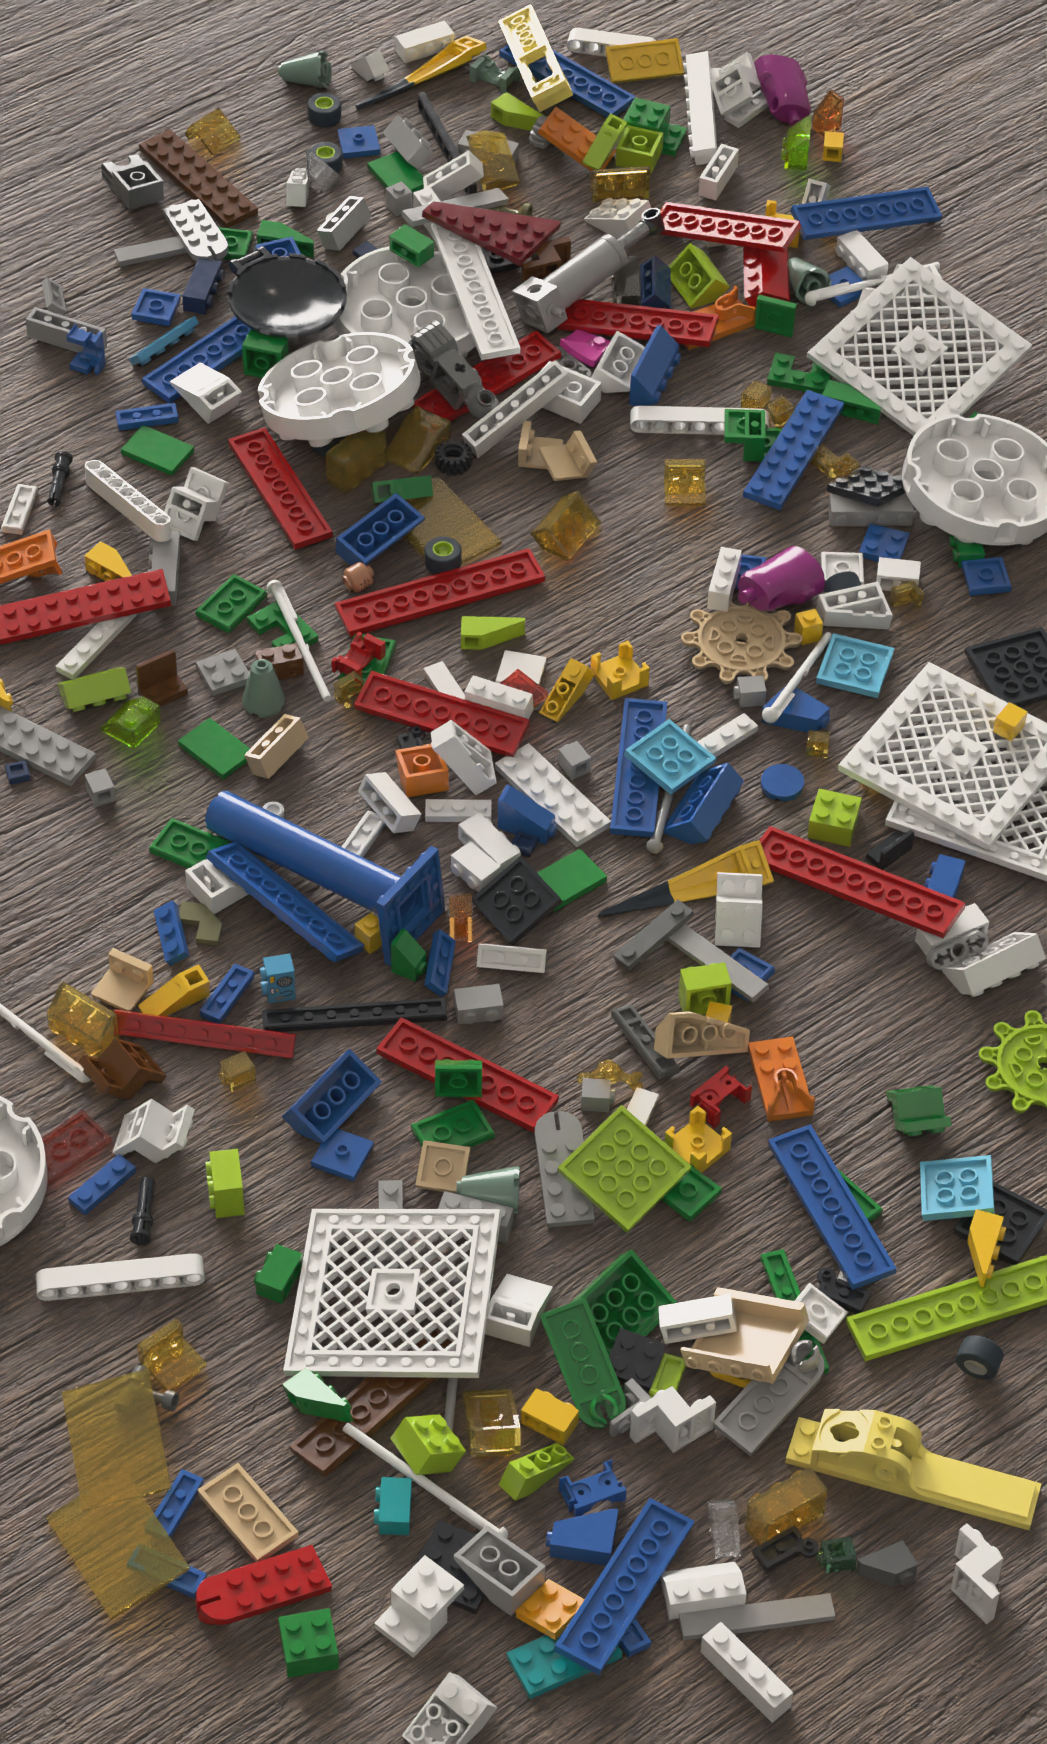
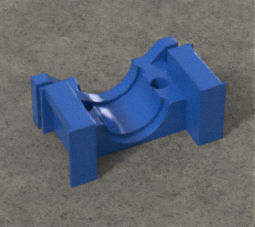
(92, 353)
(587, 1492)

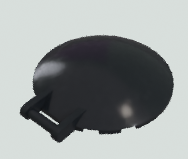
(285, 294)

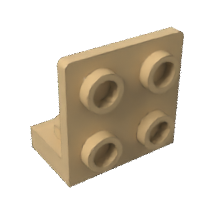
(529, 445)
(569, 460)
(124, 981)

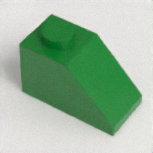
(407, 957)

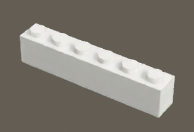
(516, 408)

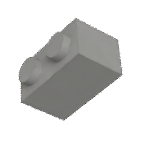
(478, 1004)

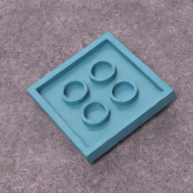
(855, 665)
(670, 756)
(956, 1187)

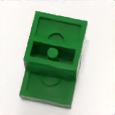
(656, 117)
(749, 428)
(919, 1110)

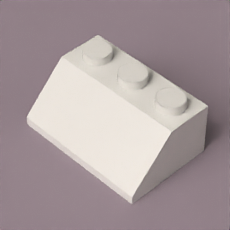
(618, 364)
(703, 1588)

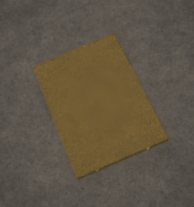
(450, 517)
(114, 1428)
(117, 1543)

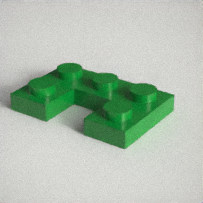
(783, 376)
(271, 617)

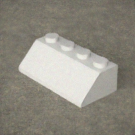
(995, 963)

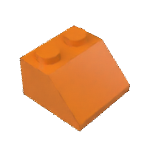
(422, 771)

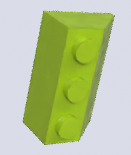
(697, 277)
(94, 689)

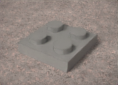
(223, 672)

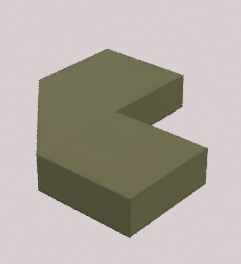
(200, 915)

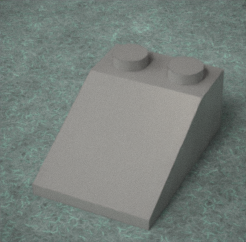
(501, 1569)

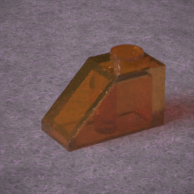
(828, 114)
(460, 917)

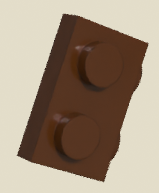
(285, 660)

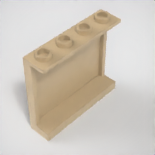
(762, 1341)

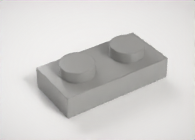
(53, 296)

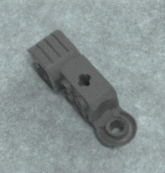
(448, 370)

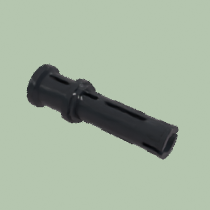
(60, 472)
(142, 1219)

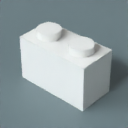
(897, 572)
(474, 866)

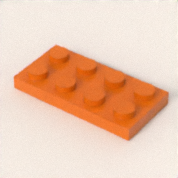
(569, 136)

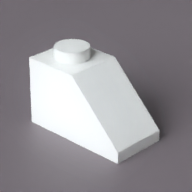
(371, 66)
(815, 191)

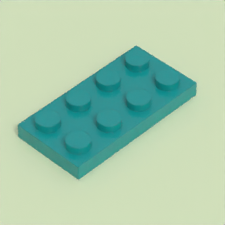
(543, 1669)

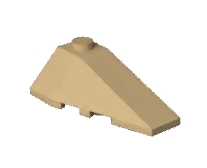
(697, 1035)

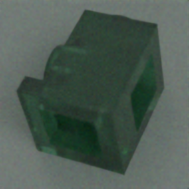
(837, 1555)

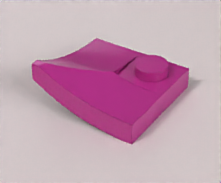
(585, 347)

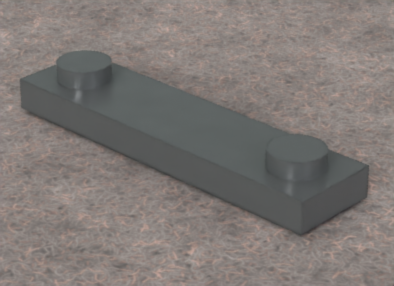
(653, 935)
(643, 1040)

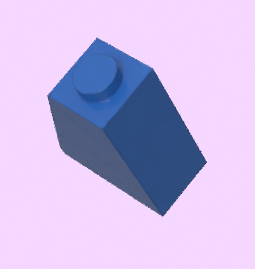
(801, 713)
(523, 814)
(584, 1537)

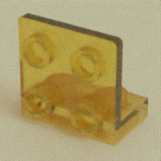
(214, 131)
(684, 482)
(170, 1356)

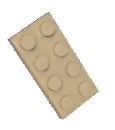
(248, 1513)

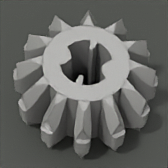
(534, 137)

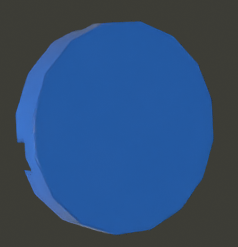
(782, 782)

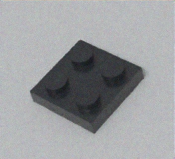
(636, 1358)

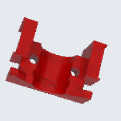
(359, 654)
(714, 1091)

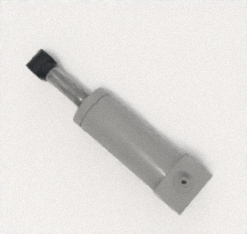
(544, 301)

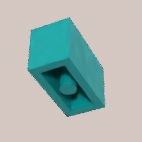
(394, 1507)

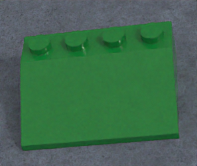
(625, 1298)

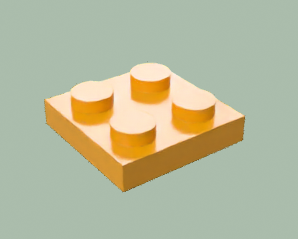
(549, 1609)

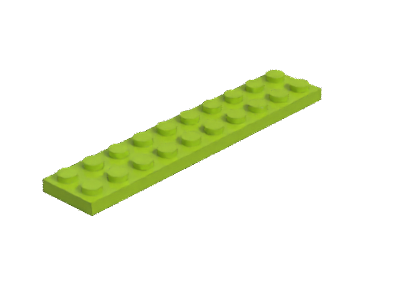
(950, 1309)

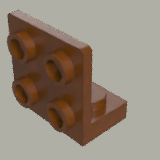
(159, 679)

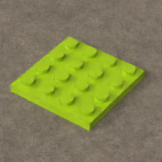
(624, 1168)

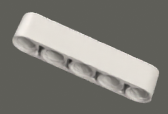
(595, 41)

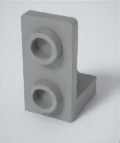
(633, 1395)

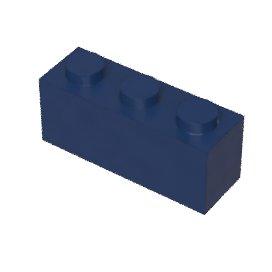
(655, 284)
(202, 286)

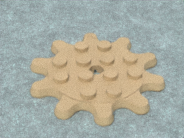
(763, 638)

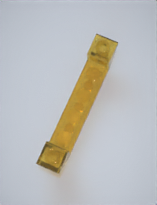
(824, 459)

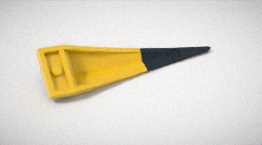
(451, 57)
(699, 881)

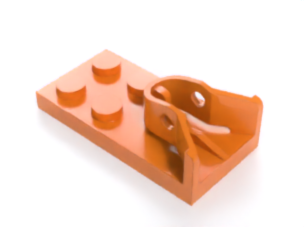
(732, 315)
(29, 557)
(780, 1079)

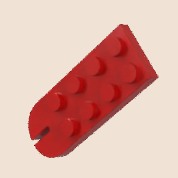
(261, 1587)

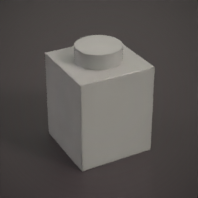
(398, 198)
(750, 691)
(574, 760)
(100, 787)
(597, 1095)

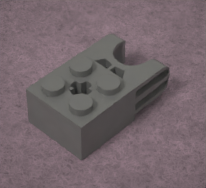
(134, 183)

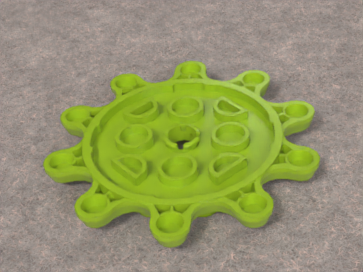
(1019, 1061)

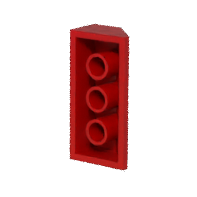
(765, 275)

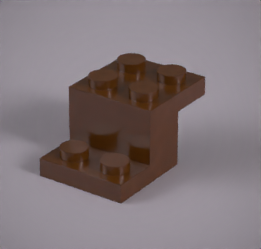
(547, 259)
(121, 1069)

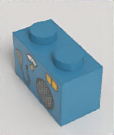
(278, 978)

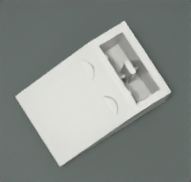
(617, 216)
(207, 391)
(212, 886)
(517, 1309)
(450, 1714)

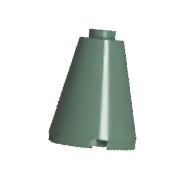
(307, 70)
(806, 278)
(263, 691)
(493, 1186)

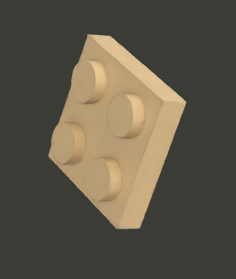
(442, 1166)

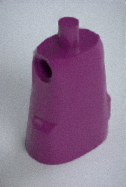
(783, 87)
(782, 580)

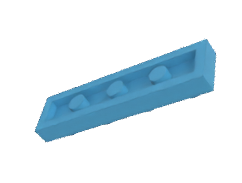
(159, 345)

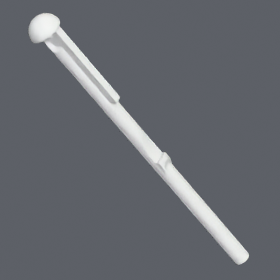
(844, 288)
(276, 588)
(772, 713)
(52, 1051)
(454, 1504)

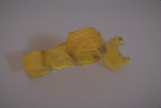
(611, 1071)

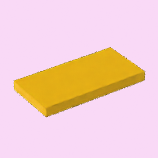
(644, 60)

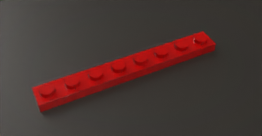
(205, 1034)

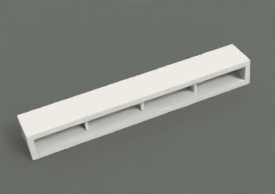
(700, 107)

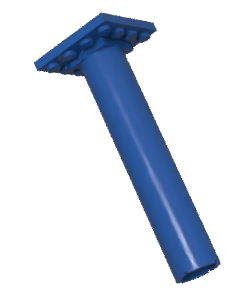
(400, 901)

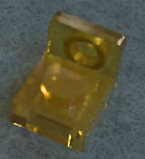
(907, 593)
(348, 687)
(817, 743)

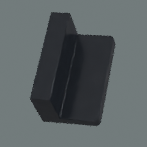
(890, 849)

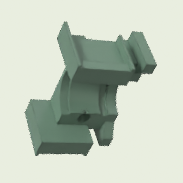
(486, 70)

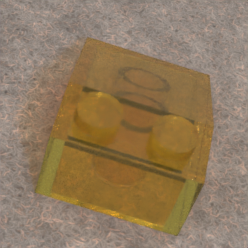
(417, 440)
(491, 1422)

